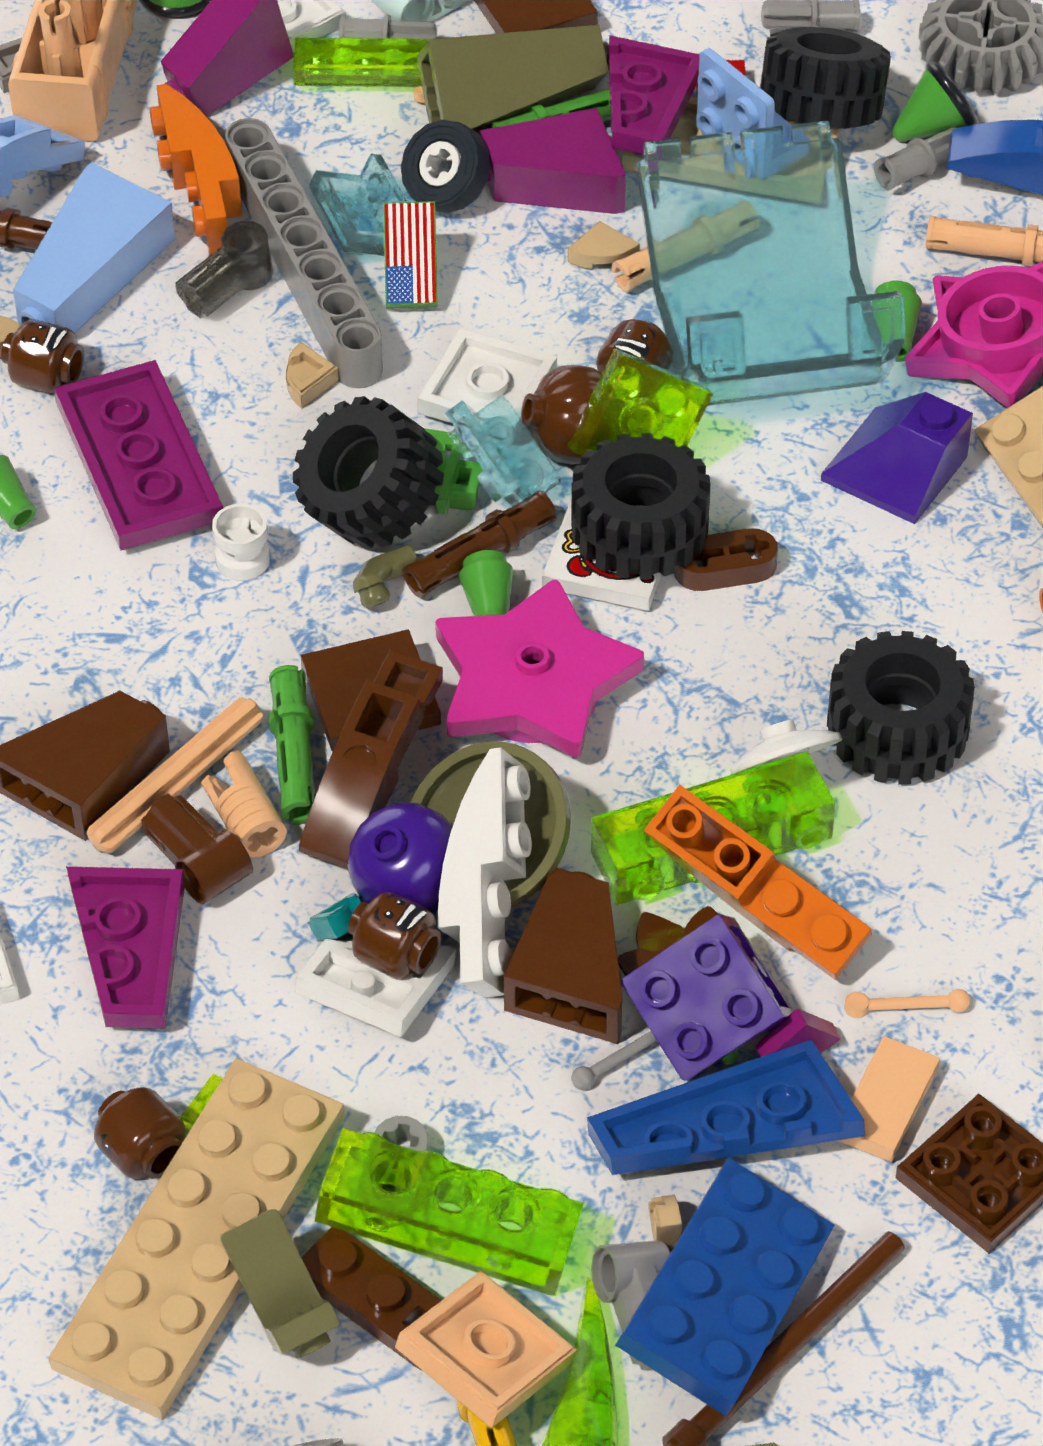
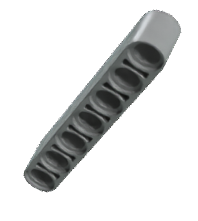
(306, 255)

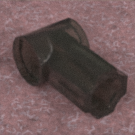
(237, 265)

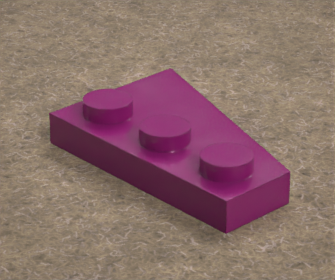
(647, 91)
(130, 938)

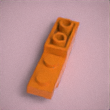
(197, 162)
(756, 883)

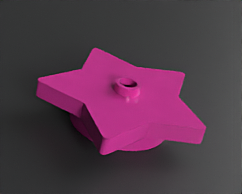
(986, 331)
(532, 671)

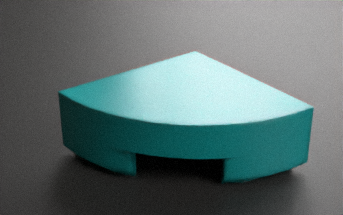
(334, 920)

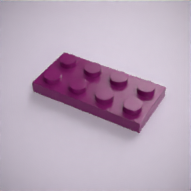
(138, 454)

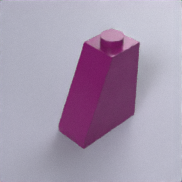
(227, 51)
(556, 164)

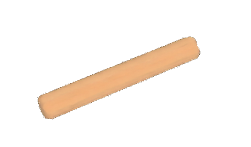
(175, 773)

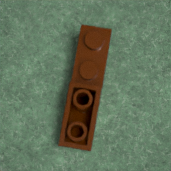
(368, 754)

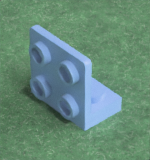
(732, 101)

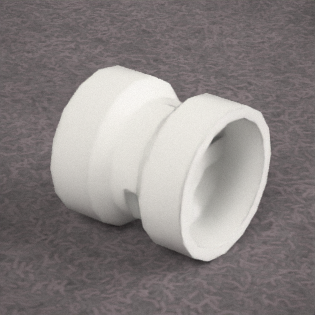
(241, 542)

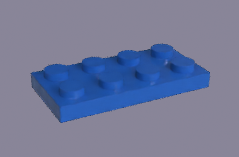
(725, 1286)

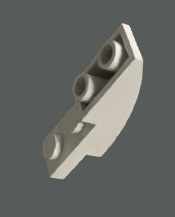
(481, 853)

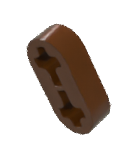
(728, 560)

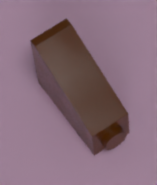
(84, 760)
(568, 959)

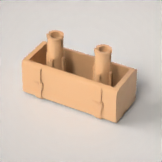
(70, 63)

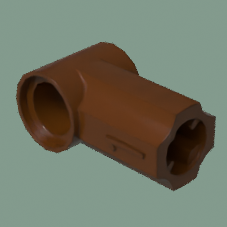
(208, 858)

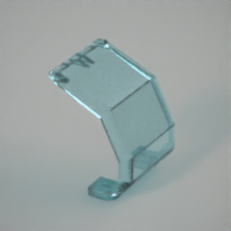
(762, 265)

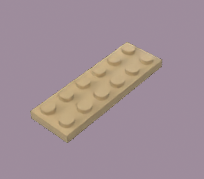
(170, 1271)

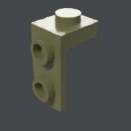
(279, 1285)

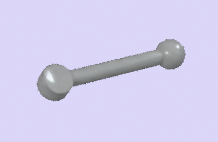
(584, 1077)

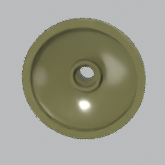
(545, 810)

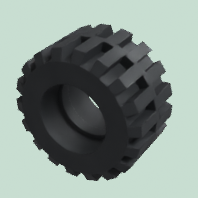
(825, 76)
(341, 453)
(644, 537)
(905, 673)

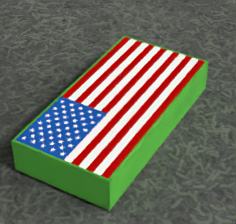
(410, 254)

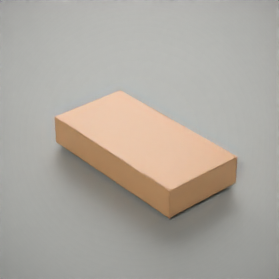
(891, 1096)

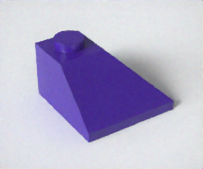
(903, 454)

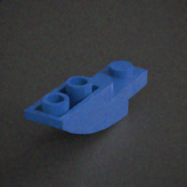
(1000, 152)

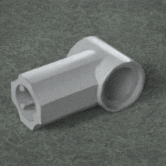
(624, 1275)

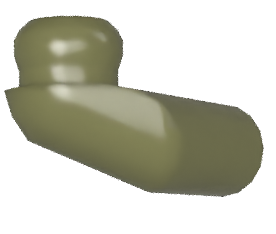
(377, 571)

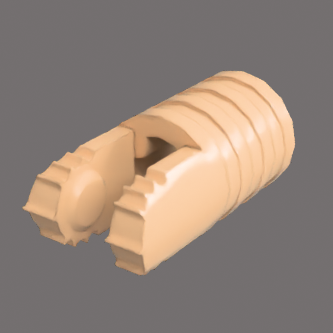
(246, 807)

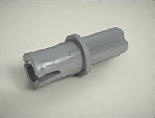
(811, 13)
(386, 28)
(916, 159)

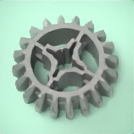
(984, 42)

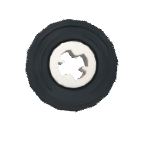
(452, 143)

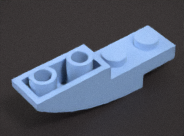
(31, 147)

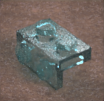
(356, 204)
(505, 450)

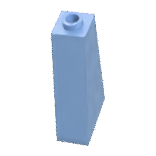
(93, 249)

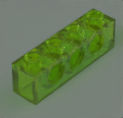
(775, 803)
(465, 1238)

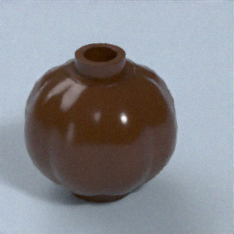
(557, 409)

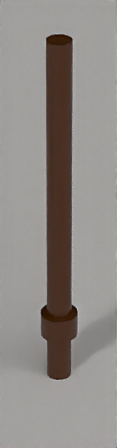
(793, 1339)

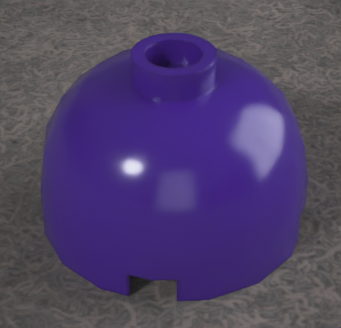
(400, 853)

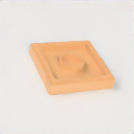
(485, 1348)

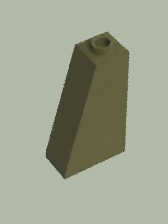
(506, 73)

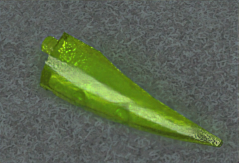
(588, 1400)

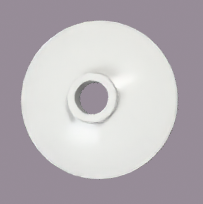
(782, 742)

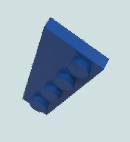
(738, 1111)

